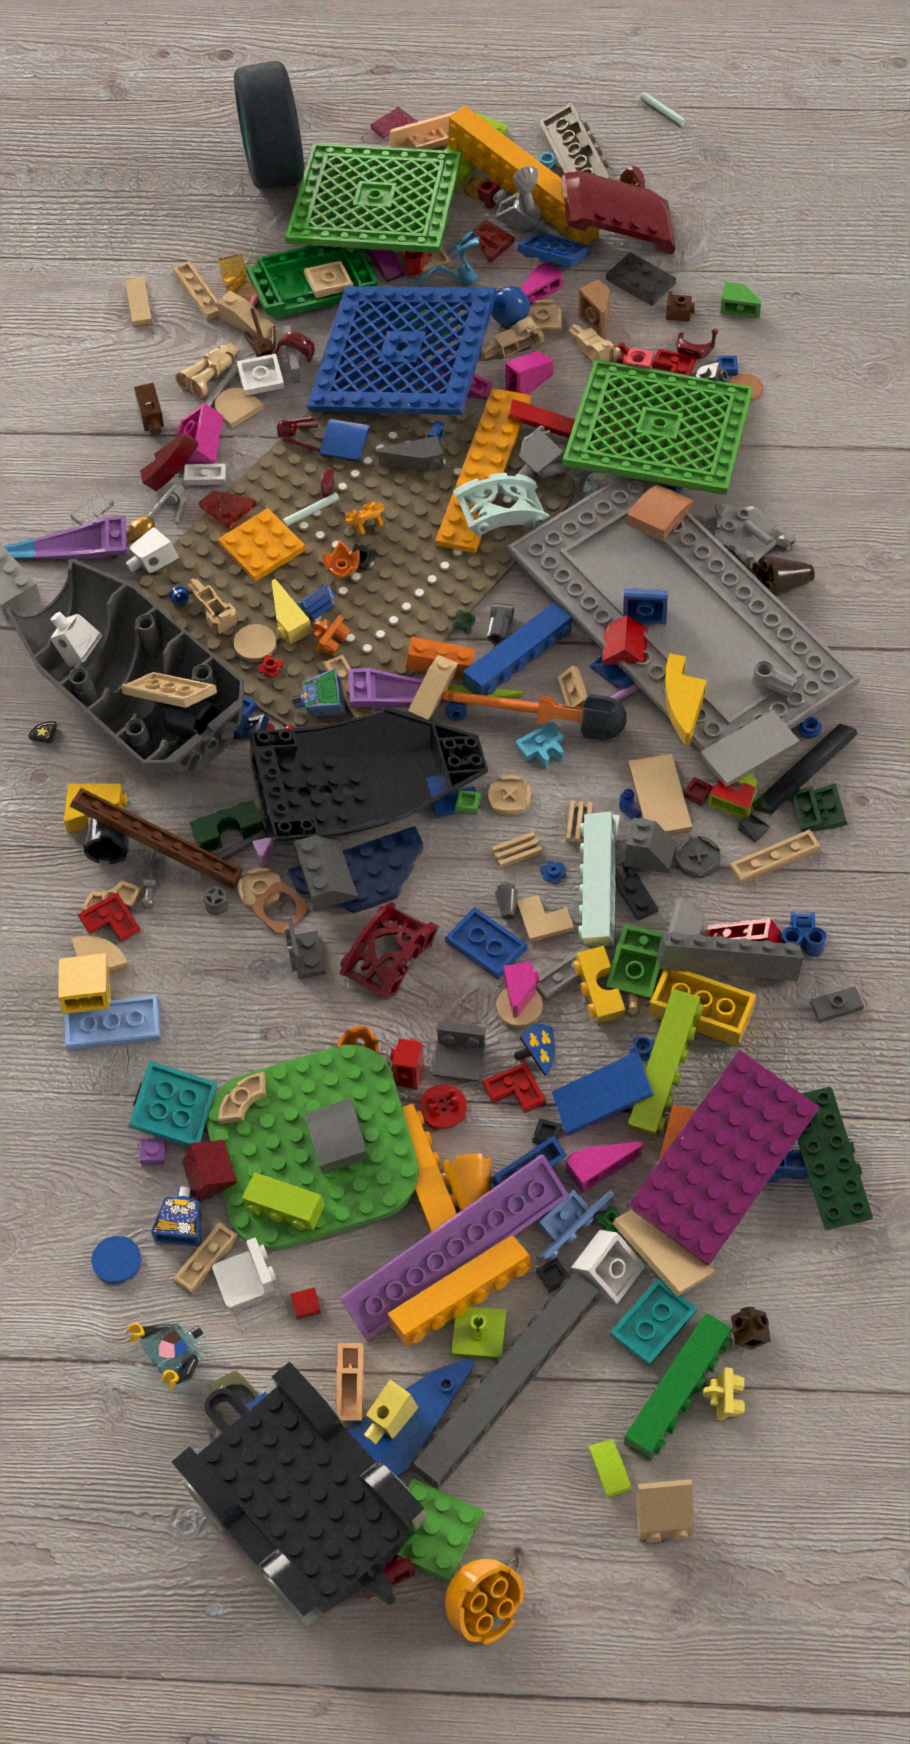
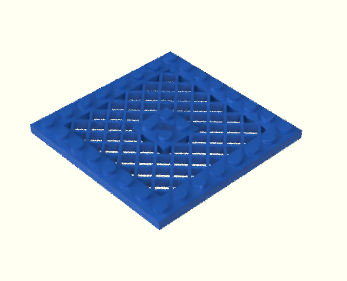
(446, 401)

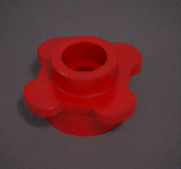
(272, 671)

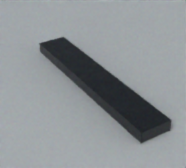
(804, 769)

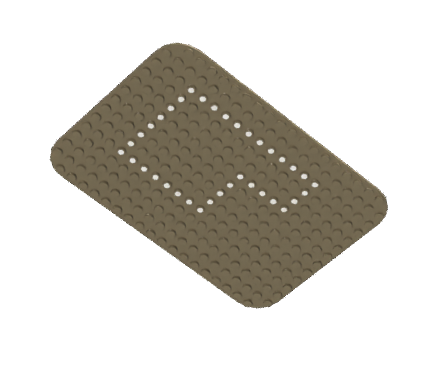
(404, 592)

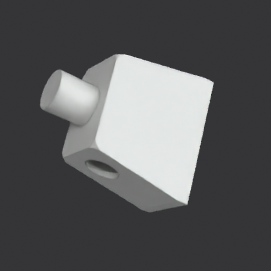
(151, 552)

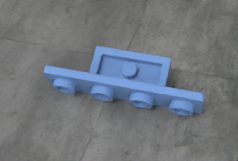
(566, 1219)

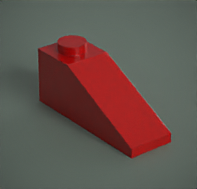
(753, 930)

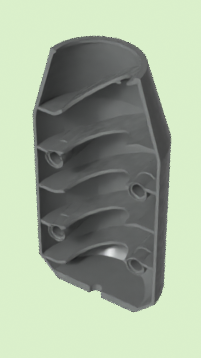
(134, 643)

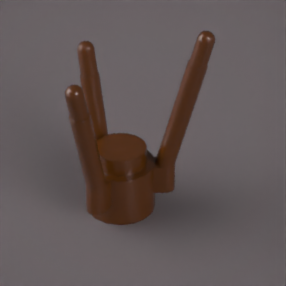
(264, 346)

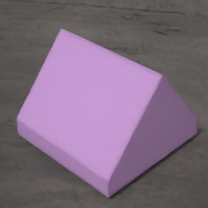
(263, 850)

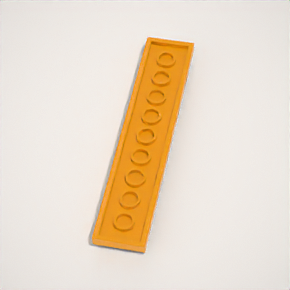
(486, 456)

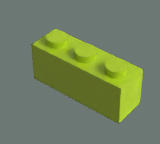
(283, 1202)

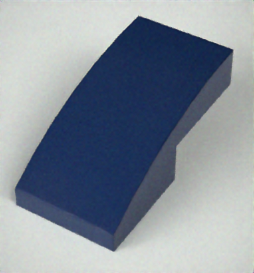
(246, 725)

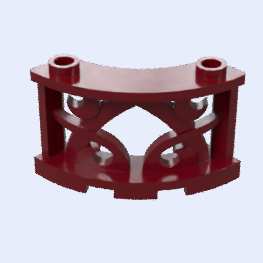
(420, 936)

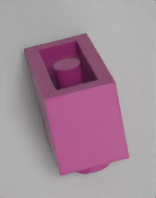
(520, 985)

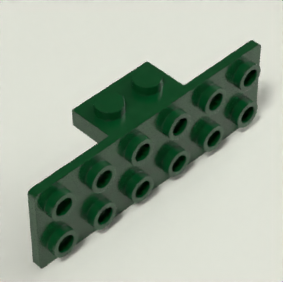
(832, 1165)

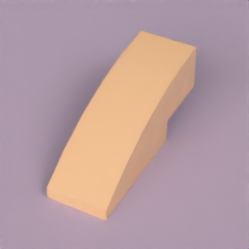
(350, 1381)

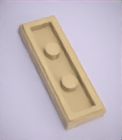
(138, 301)
(200, 1263)

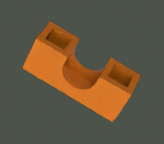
(423, 653)

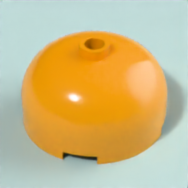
(479, 1587)

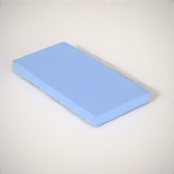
(123, 1023)

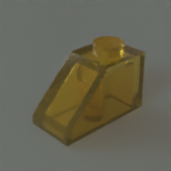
(233, 272)

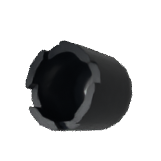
(189, 720)
(104, 843)

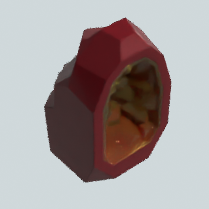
(633, 176)

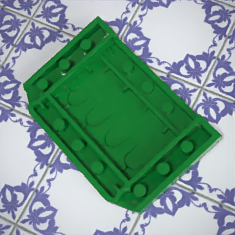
(282, 282)

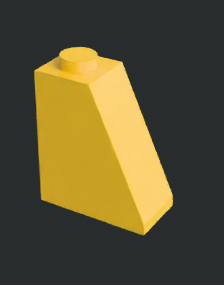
(76, 820)

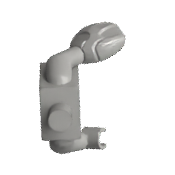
(519, 209)
(545, 456)

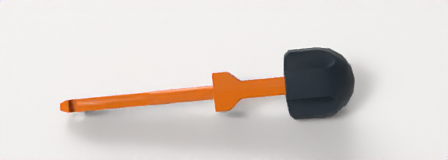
(600, 717)

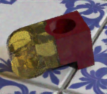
(482, 190)

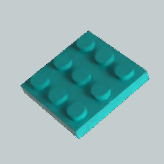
(172, 1104)

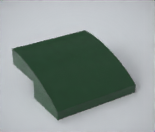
(819, 808)

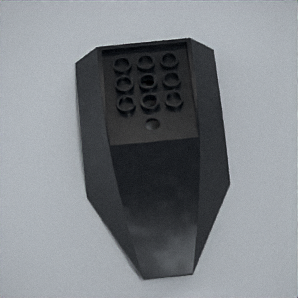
(376, 754)

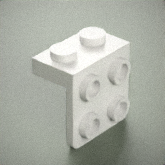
(244, 1276)

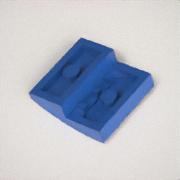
(344, 440)

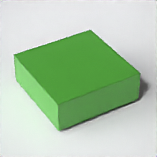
(467, 802)

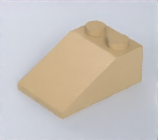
(665, 1510)

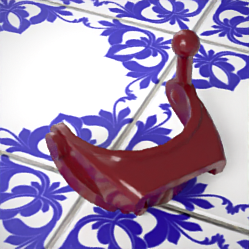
(307, 347)
(697, 350)

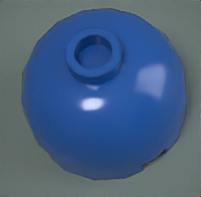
(510, 306)

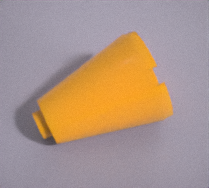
(468, 1177)

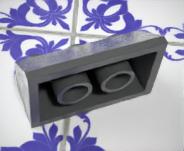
(324, 871)

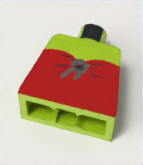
(736, 798)

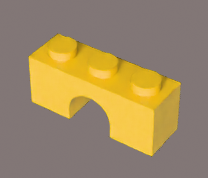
(604, 1004)

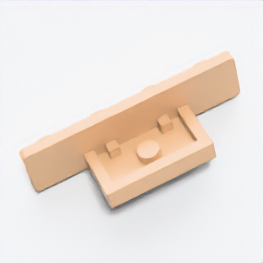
(422, 134)

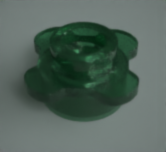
(467, 617)

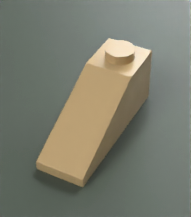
(236, 312)
(436, 681)

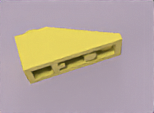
(290, 618)

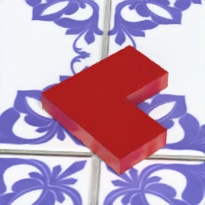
(674, 362)
(113, 912)
(516, 1082)

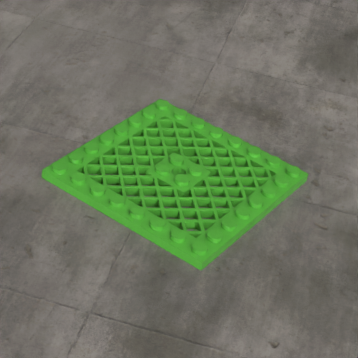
(374, 198)
(605, 375)

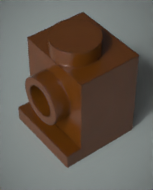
(679, 307)

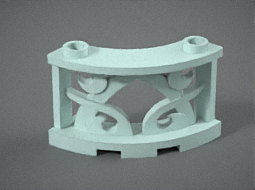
(521, 488)

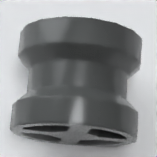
(211, 896)

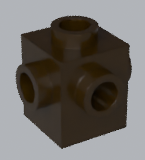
(750, 1328)

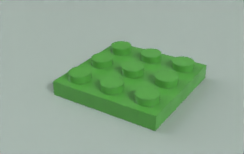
(446, 1534)

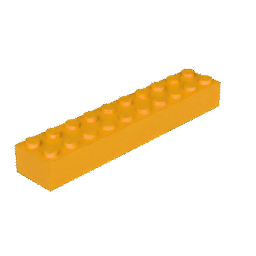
(502, 159)

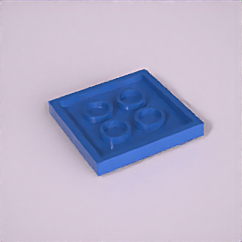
(554, 249)

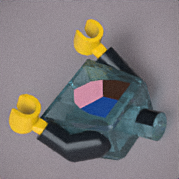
(169, 1349)

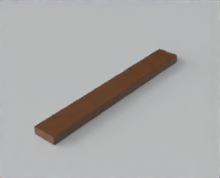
(156, 838)

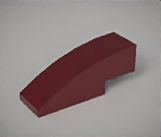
(168, 461)

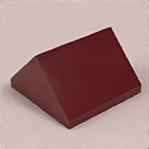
(208, 1168)

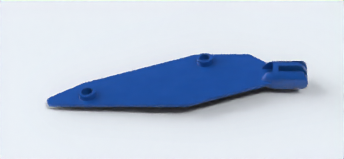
(432, 1401)

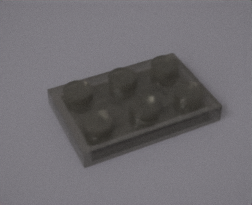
(641, 278)

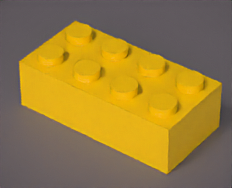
(724, 1010)

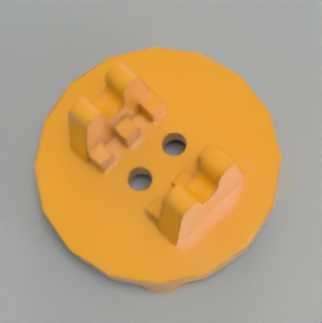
(358, 518)

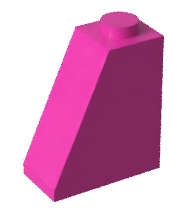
(527, 372)

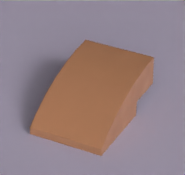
(659, 512)

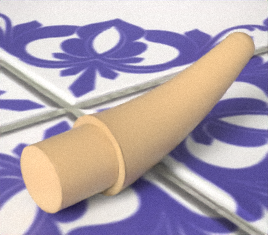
(632, 1003)

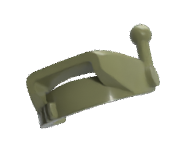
(232, 1379)

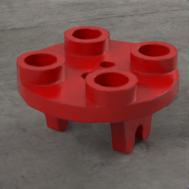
(453, 1103)

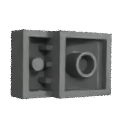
(336, 1136)

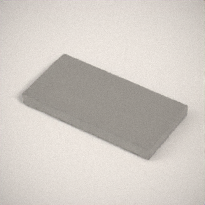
(749, 748)

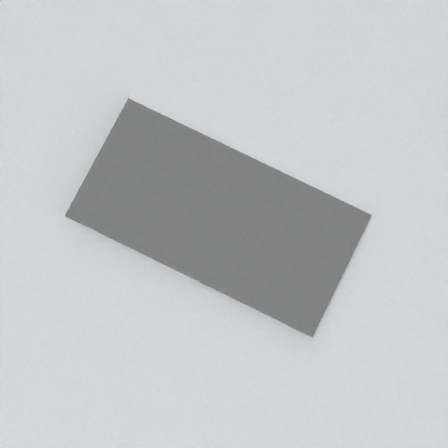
(714, 610)

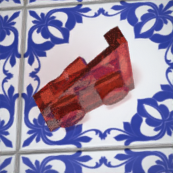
(492, 239)
(226, 507)

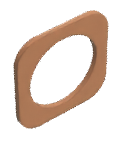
(279, 887)

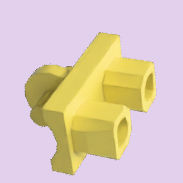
(721, 1394)

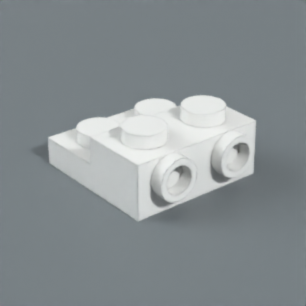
(260, 374)

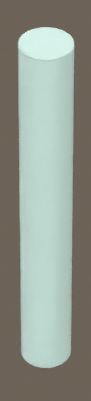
(663, 109)
(310, 509)

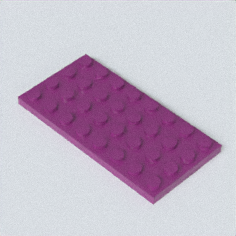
(723, 1157)

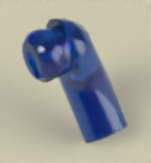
(626, 804)

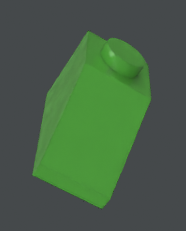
(740, 300)

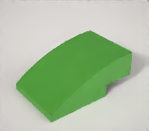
(636, 962)

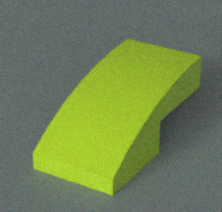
(610, 1468)

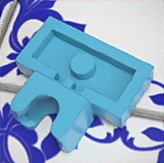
(543, 744)

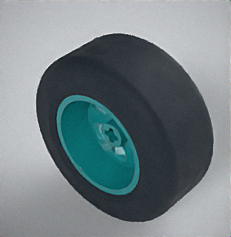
(269, 124)

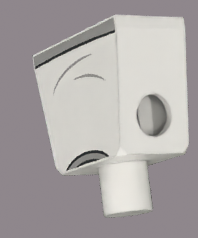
(74, 638)

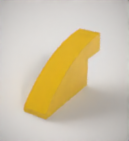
(683, 697)

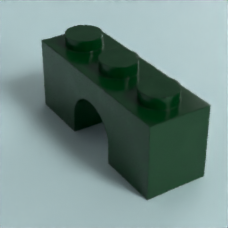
(241, 817)

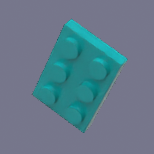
(653, 1322)

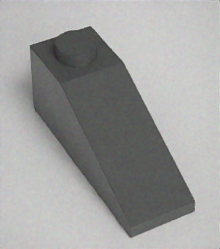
(413, 455)

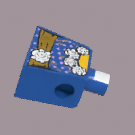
(179, 1220)

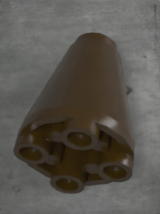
(782, 574)

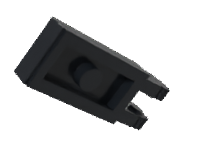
(635, 894)

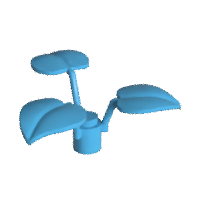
(465, 272)

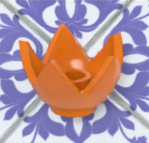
(341, 562)
(359, 1032)

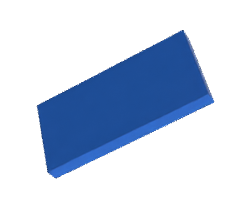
(602, 1093)

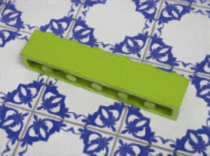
(665, 1061)

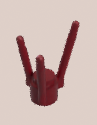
(288, 428)

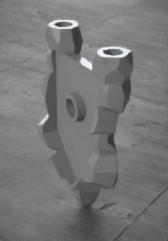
(748, 533)

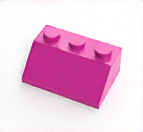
(205, 427)

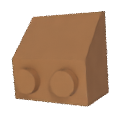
(595, 306)

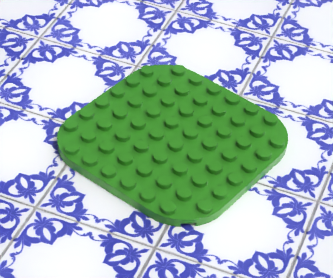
(279, 1144)

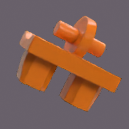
(326, 643)

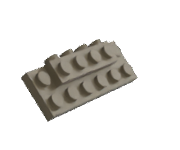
(573, 143)

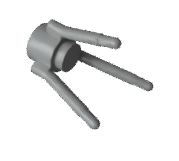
(173, 495)

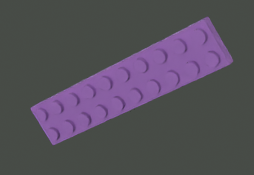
(453, 1244)

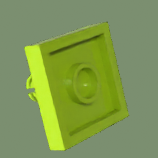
(479, 1333)

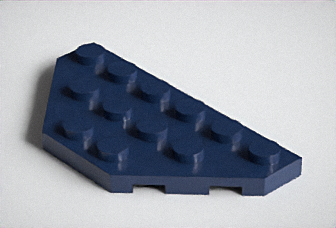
(376, 868)

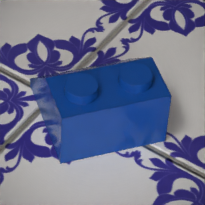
(646, 605)

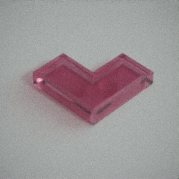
(392, 120)

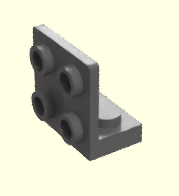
(304, 952)
(459, 1051)

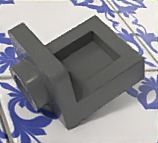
(713, 372)

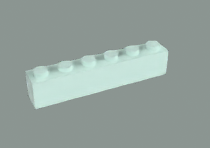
(598, 880)

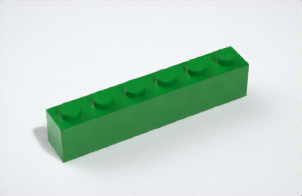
(678, 1386)

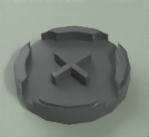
(698, 857)

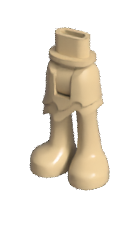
(216, 361)

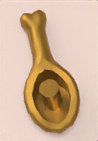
(137, 529)

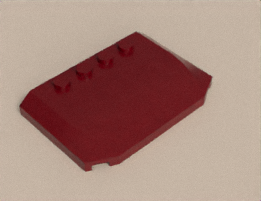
(617, 208)

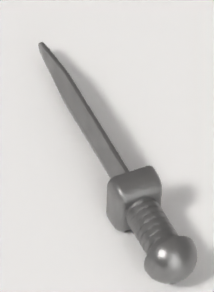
(149, 885)

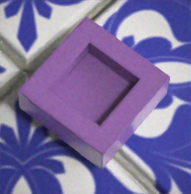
(152, 1151)

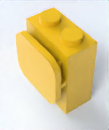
(84, 983)

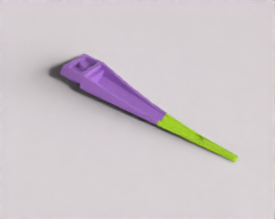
(379, 689)

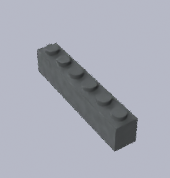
(730, 956)

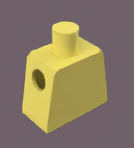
(390, 1412)

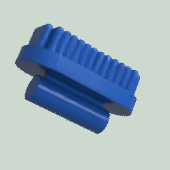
(317, 602)

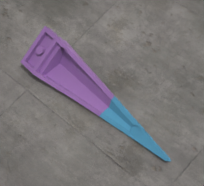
(87, 541)

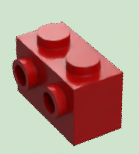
(407, 1063)

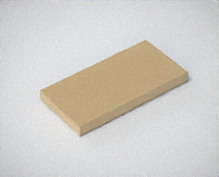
(169, 689)
(660, 793)
(668, 1259)

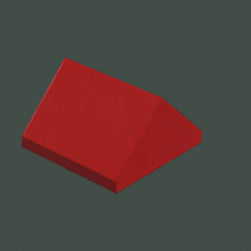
(624, 642)

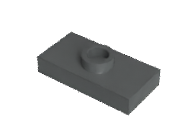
(837, 1004)

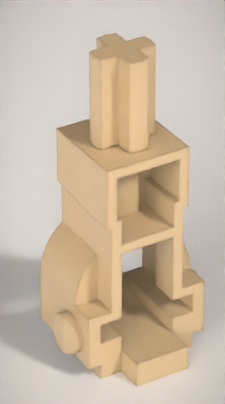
(520, 336)
(594, 346)
(209, 603)

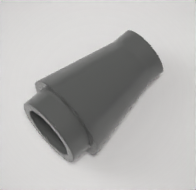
(506, 898)

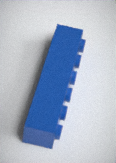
(517, 650)

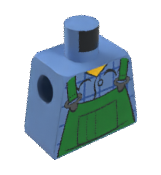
(322, 695)

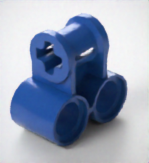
(803, 932)

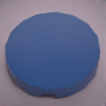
(116, 1260)

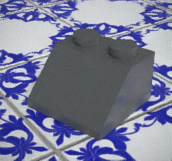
(649, 847)

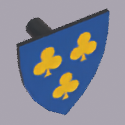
(540, 1045)

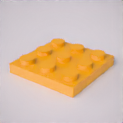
(261, 544)

